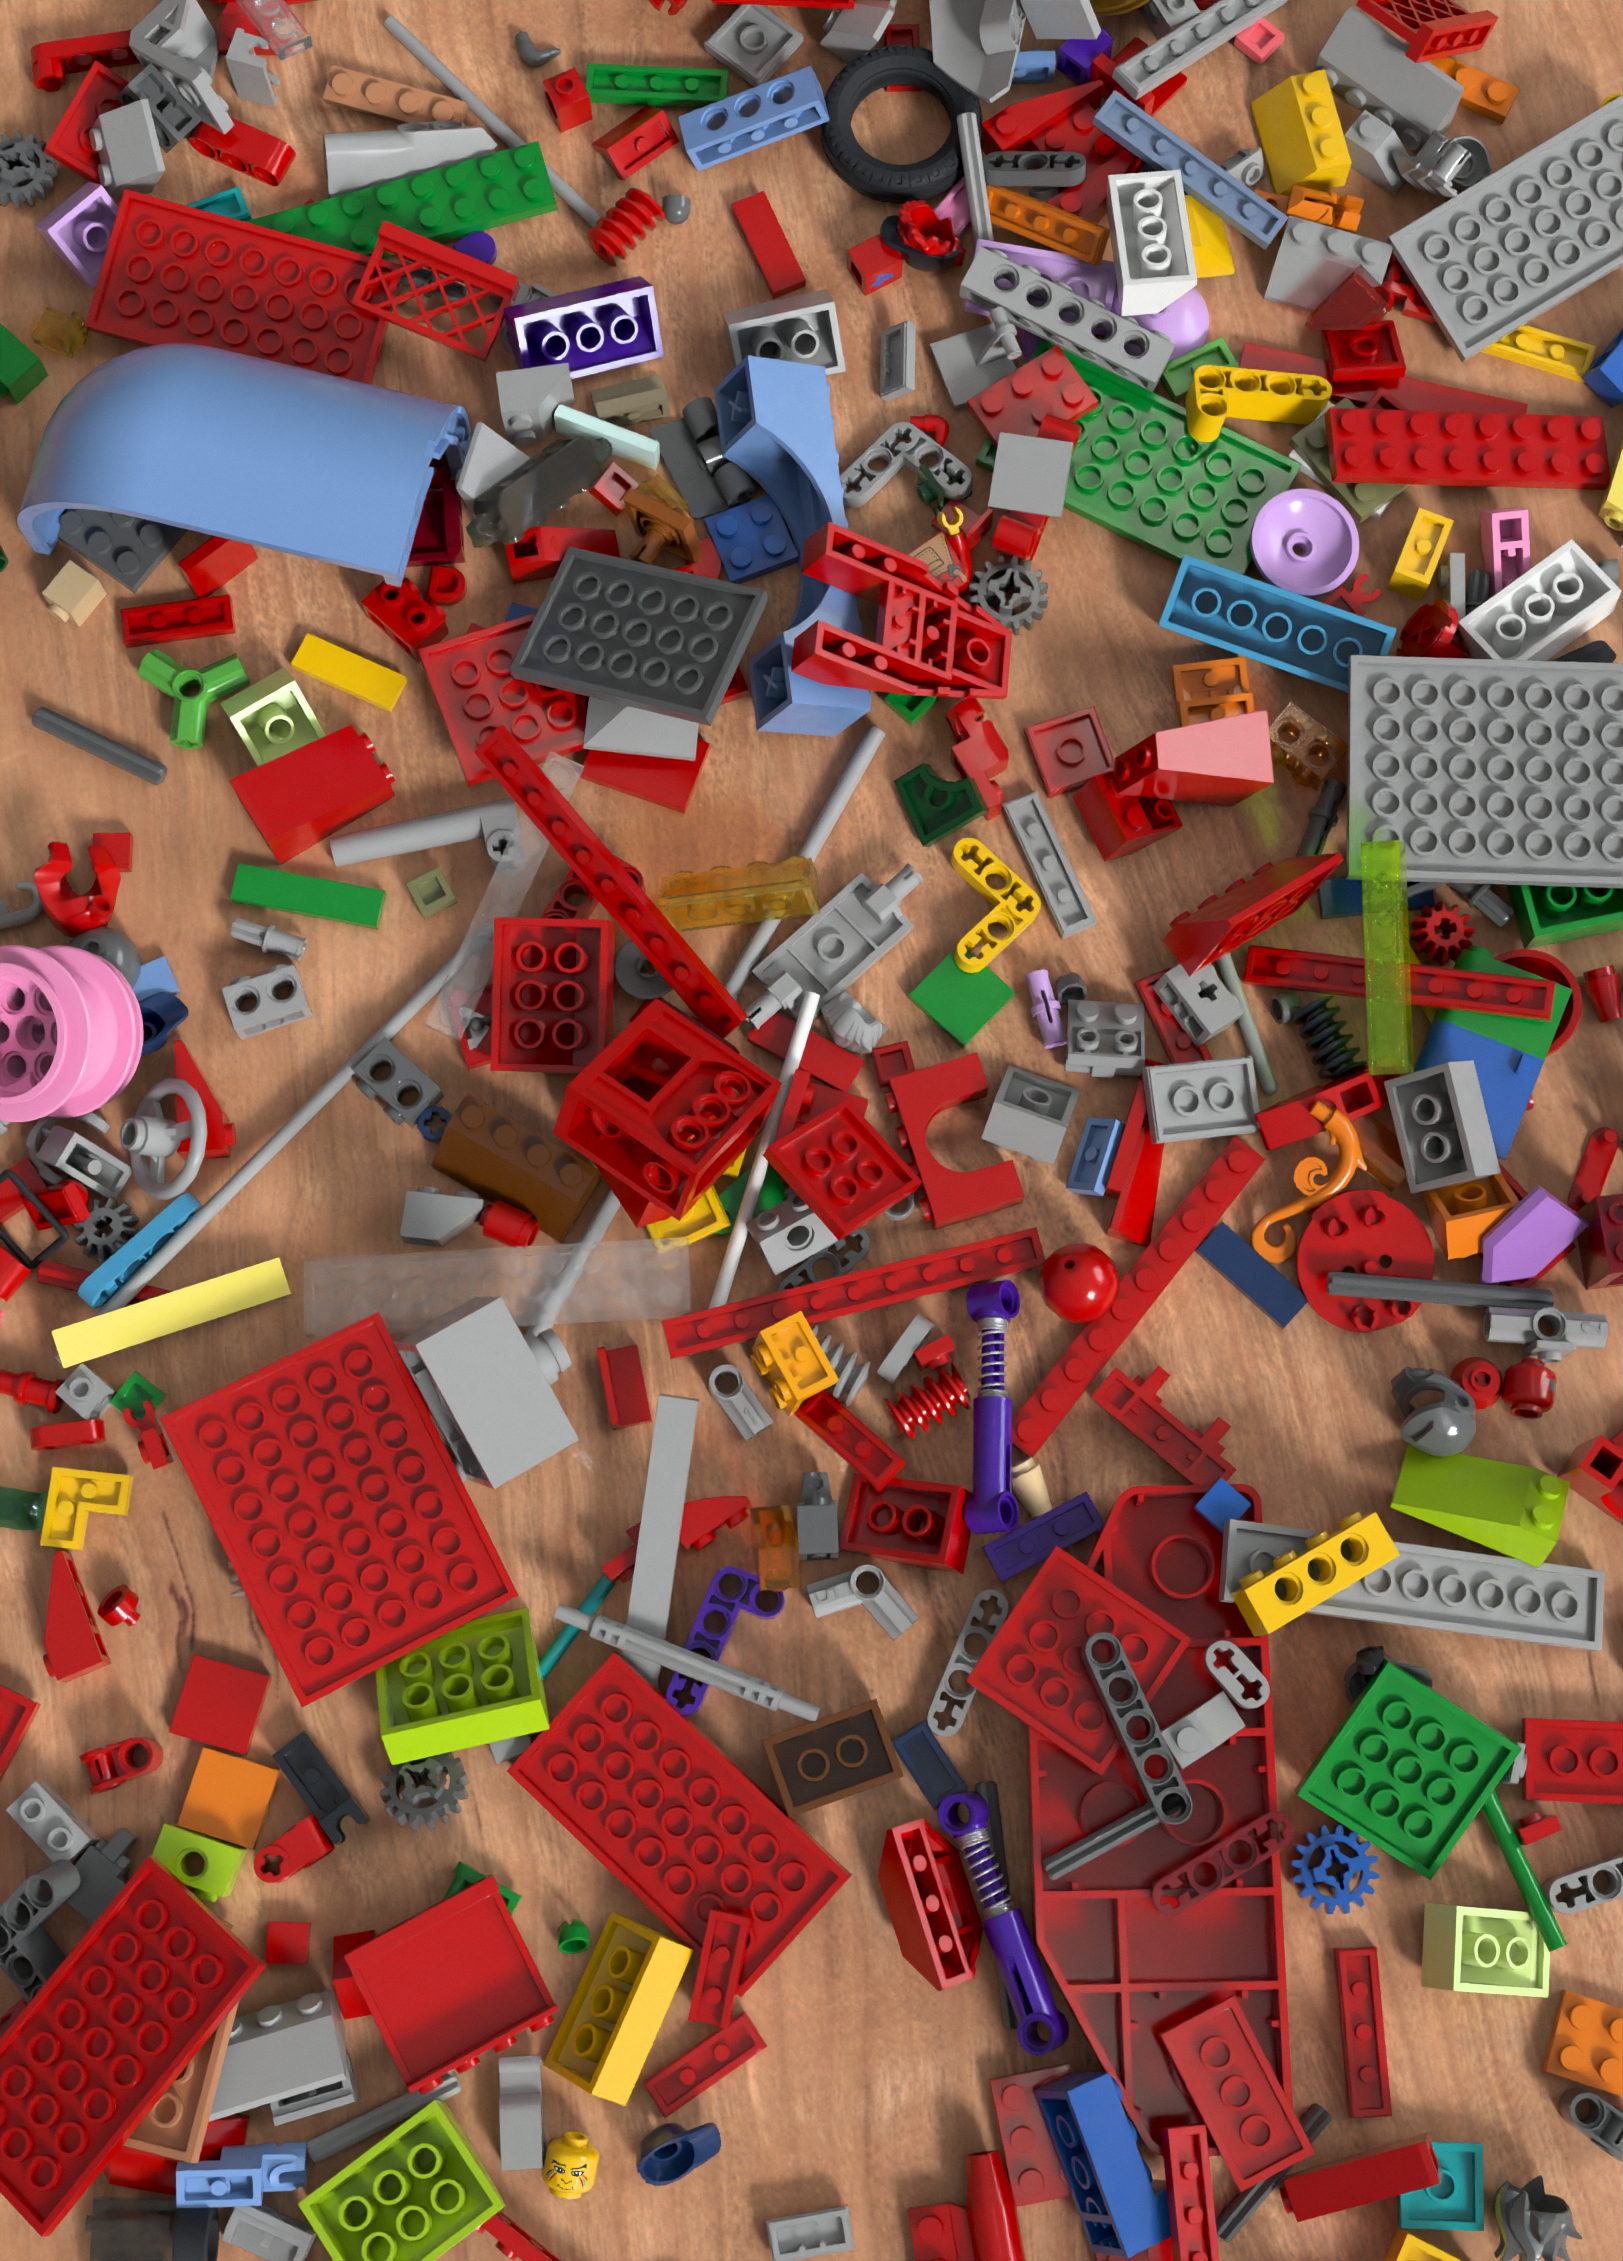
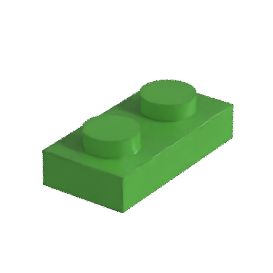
(1180, 371)

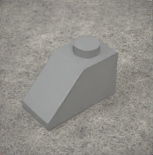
(1370, 151)
(84, 1162)
(1202, 1730)

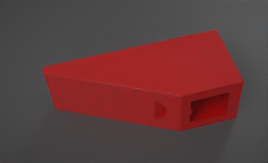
(544, 548)

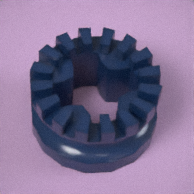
(428, 1116)

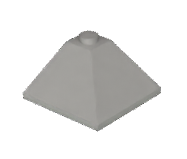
(638, 731)

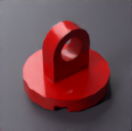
(1431, 633)

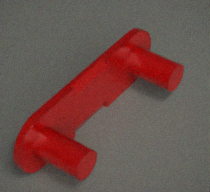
(1593, 1167)

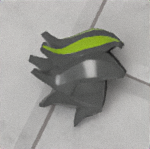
(1532, 2223)

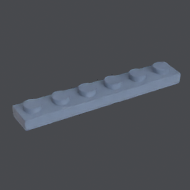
(1199, 175)

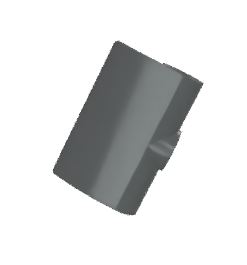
(696, 461)

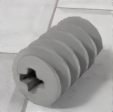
(850, 1376)

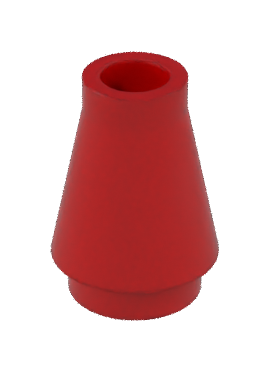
(1604, 992)

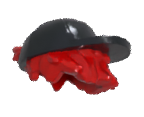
(922, 237)

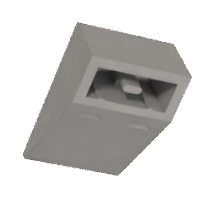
(486, 462)

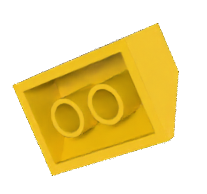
(1302, 134)

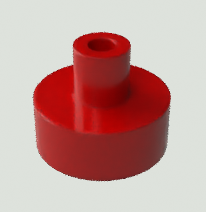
(119, 1606)

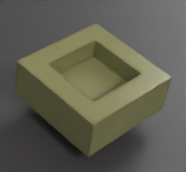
(431, 893)

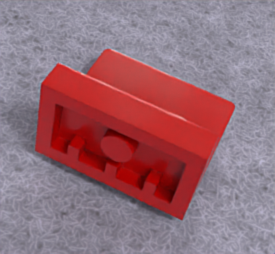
(1153, 101)
(809, 1100)

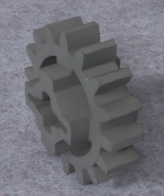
(18, 170)
(1025, 598)
(426, 1802)

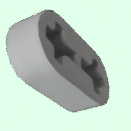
(904, 1348)
(1228, 1680)

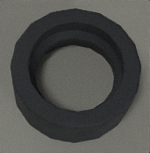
(196, 2234)

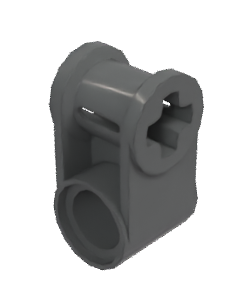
(1601, 2124)

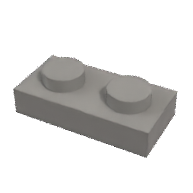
(1452, 580)

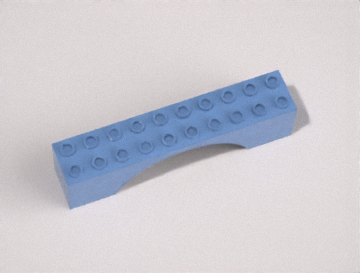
(782, 434)

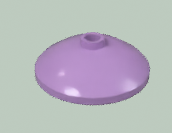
(1182, 321)
(1318, 528)

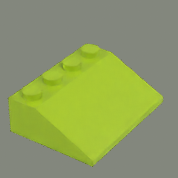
(463, 1689)
(406, 2194)

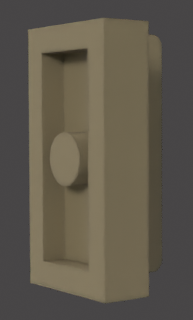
(632, 402)

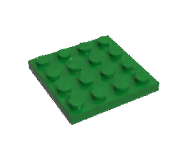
(1407, 1769)

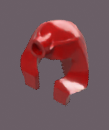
(72, 912)

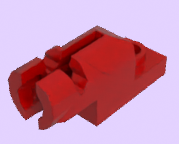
(978, 751)

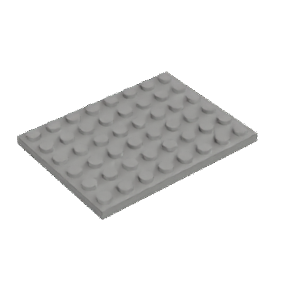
(1488, 768)

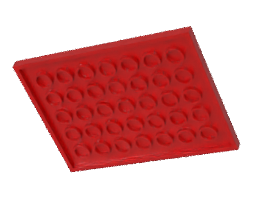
(339, 1508)

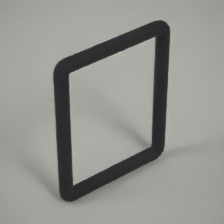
(45, 1212)

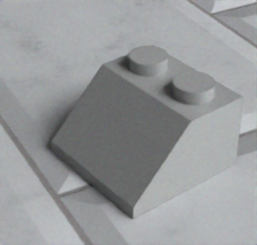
(127, 149)
(530, 400)
(1030, 1115)

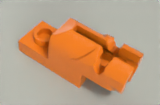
(1318, 207)

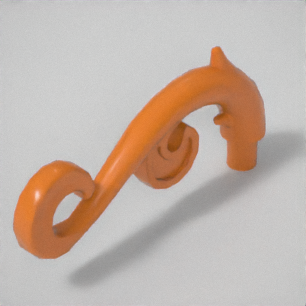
(1350, 1157)

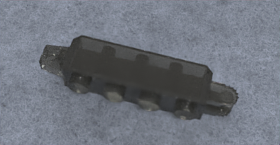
(536, 489)

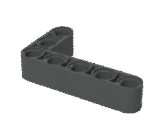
(26, 1948)

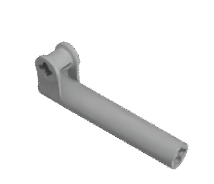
(486, 820)

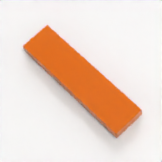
(1047, 224)

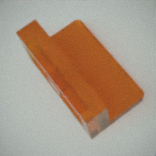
(1380, 1151)

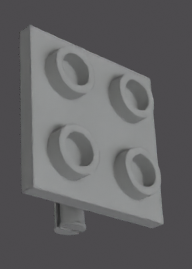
(976, 358)

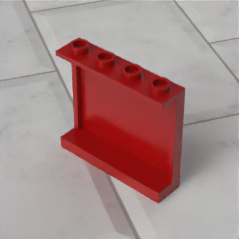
(451, 1985)

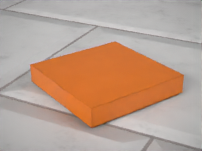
(229, 1798)

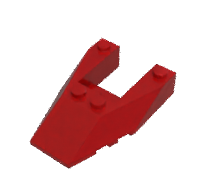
(924, 634)

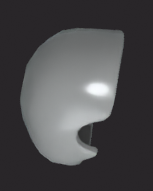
(1476, 167)

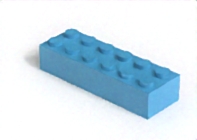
(1270, 623)

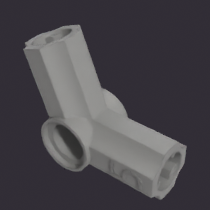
(884, 1604)

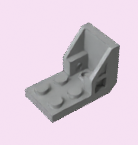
(185, 52)

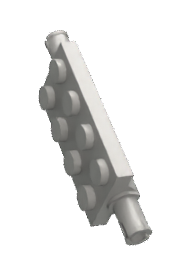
(834, 946)

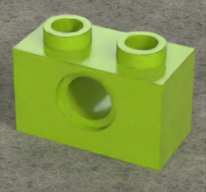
(220, 1859)

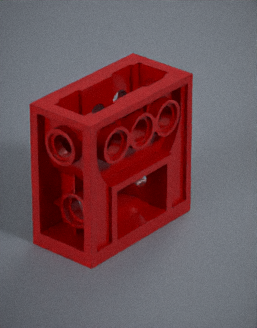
(687, 1128)

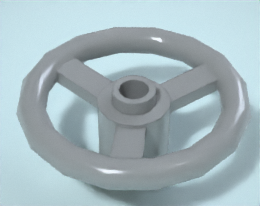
(160, 1137)

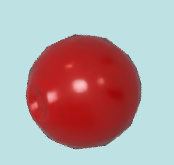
(1079, 1282)

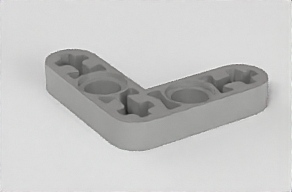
(906, 455)

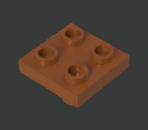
(661, 529)

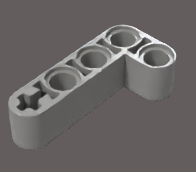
(1582, 1878)

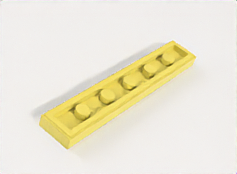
(170, 1312)

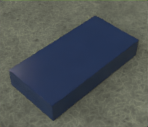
(928, 1764)

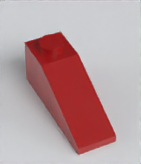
(220, 1132)
(71, 1629)

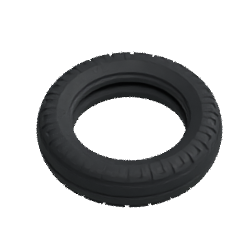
(877, 178)

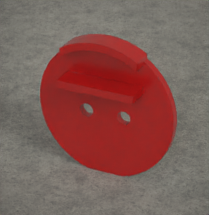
(1356, 1232)

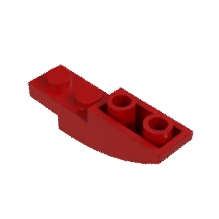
(1351, 1094)
(699, 1523)

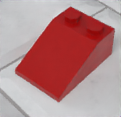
(908, 1523)

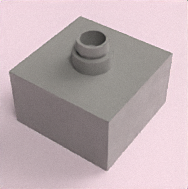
(490, 1388)

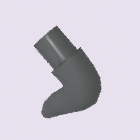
(530, 54)

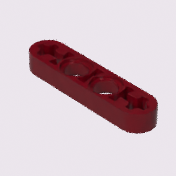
(1218, 1857)

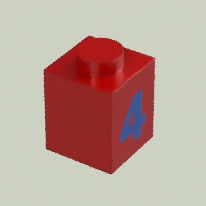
(874, 264)

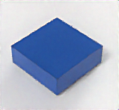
(1221, 1504)

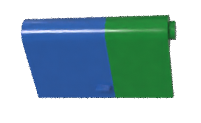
(1503, 1048)

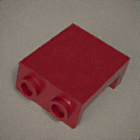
(439, 529)
(1602, 1242)

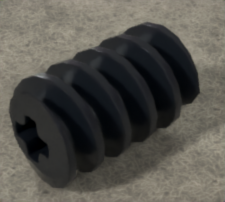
(1327, 1039)

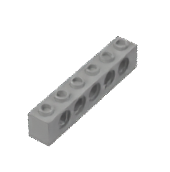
(1074, 337)

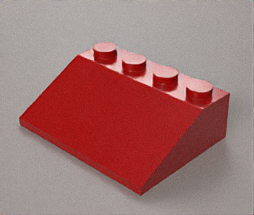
(1246, 909)
(551, 993)

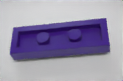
(1039, 1537)

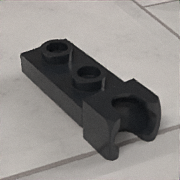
(319, 1786)

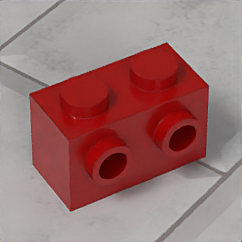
(406, 616)

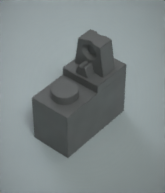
(817, 1519)
(102, 1874)

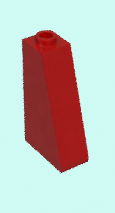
(1362, 2178)

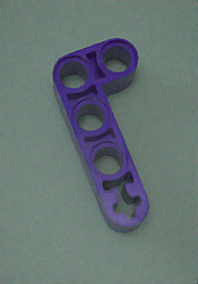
(716, 1643)

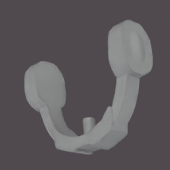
(41, 1128)

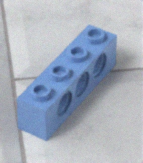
(754, 118)

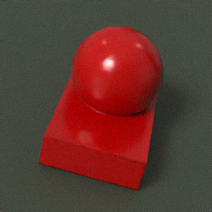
(65, 1201)

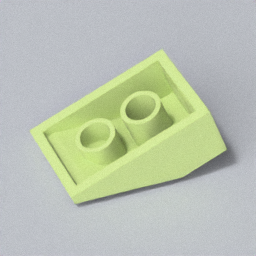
(1483, 1951)

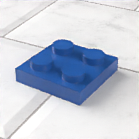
(751, 540)

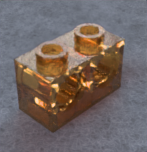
(1310, 739)

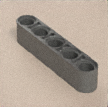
(1153, 1740)

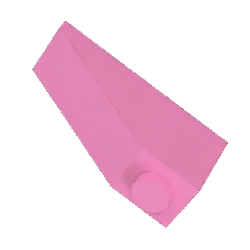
(1505, 545)

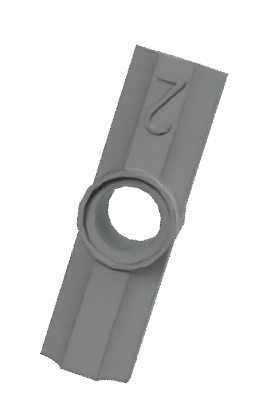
(1521, 1326)

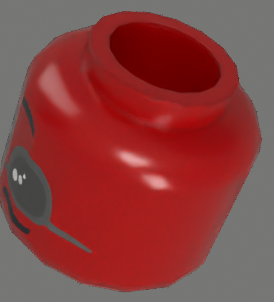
(1529, 1388)

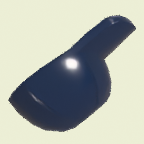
(160, 1016)
(682, 2151)

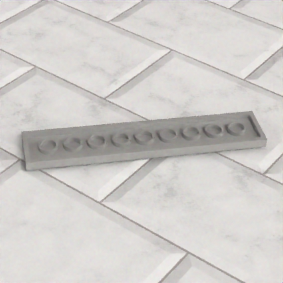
(1438, 1589)

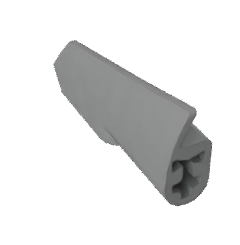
(377, 157)

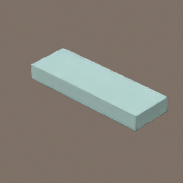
(624, 442)

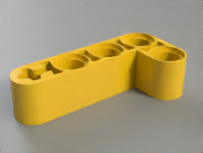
(1253, 395)

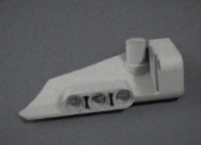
(977, 43)

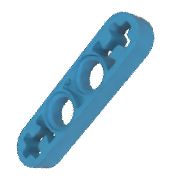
(123, 1264)

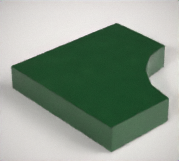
(938, 805)

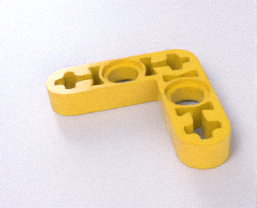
(1004, 910)

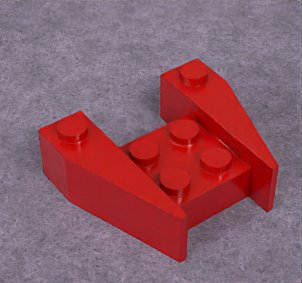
(1064, 124)

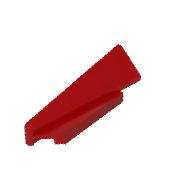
(1135, 1174)

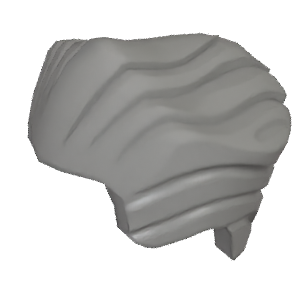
(851, 1024)

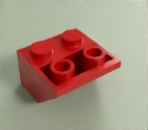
(1120, 821)

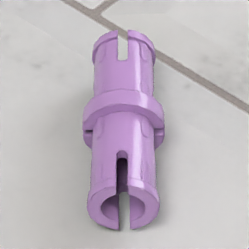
(1039, 986)

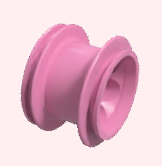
(73, 1032)

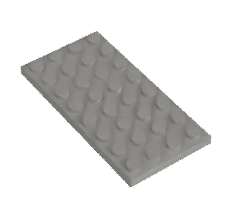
(1522, 235)

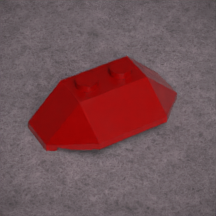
(930, 1904)
(158, 2173)

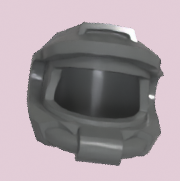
(1437, 1427)

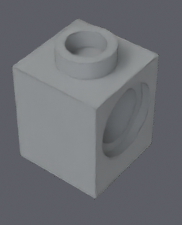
(87, 1393)

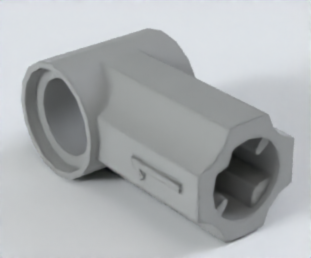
(741, 1405)

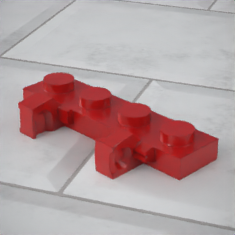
(1139, 1411)

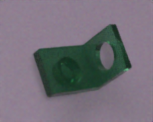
(930, 490)
(20, 1507)

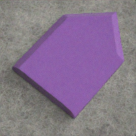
(1529, 1238)

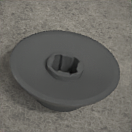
(628, 971)

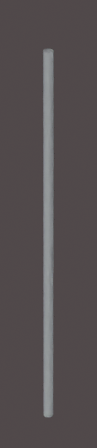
(272, 1146)

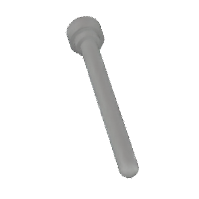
(1248, 1026)

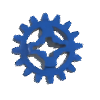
(1340, 1887)

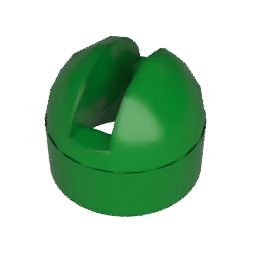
(573, 1937)

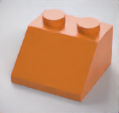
(1467, 1212)

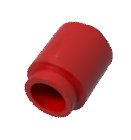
(509, 1225)

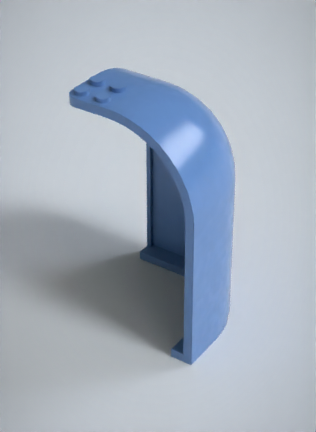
(245, 455)

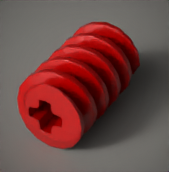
(622, 224)
(928, 1402)

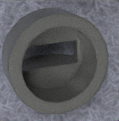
(676, 208)
(1070, 980)
(1284, 1006)

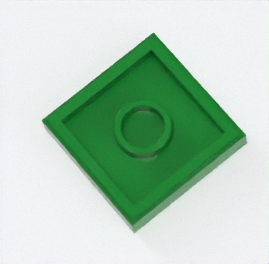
(961, 1000)

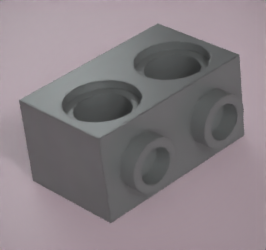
(169, 110)
(403, 1078)

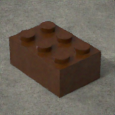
(832, 1758)

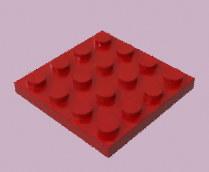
(1038, 1665)

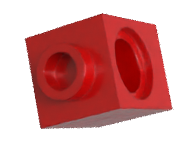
(567, 100)

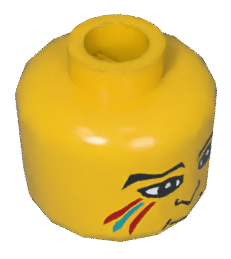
(570, 2165)

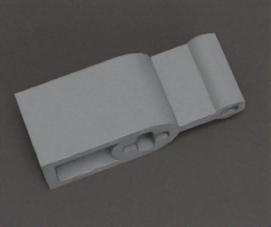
(521, 2113)

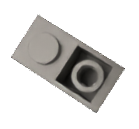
(438, 1218)

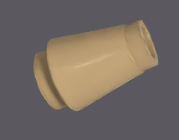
(1030, 1487)

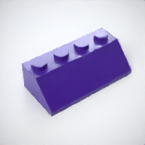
(588, 328)

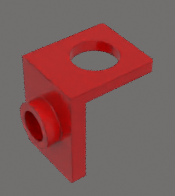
(974, 526)

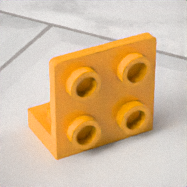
(792, 1362)

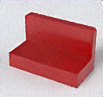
(637, 141)
(624, 1386)

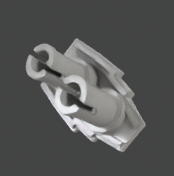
(1421, 171)

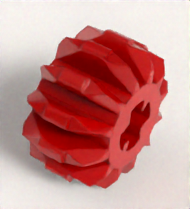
(1446, 920)

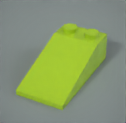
(1485, 1501)

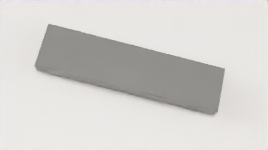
(1049, 865)

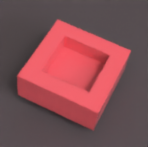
(1259, 41)

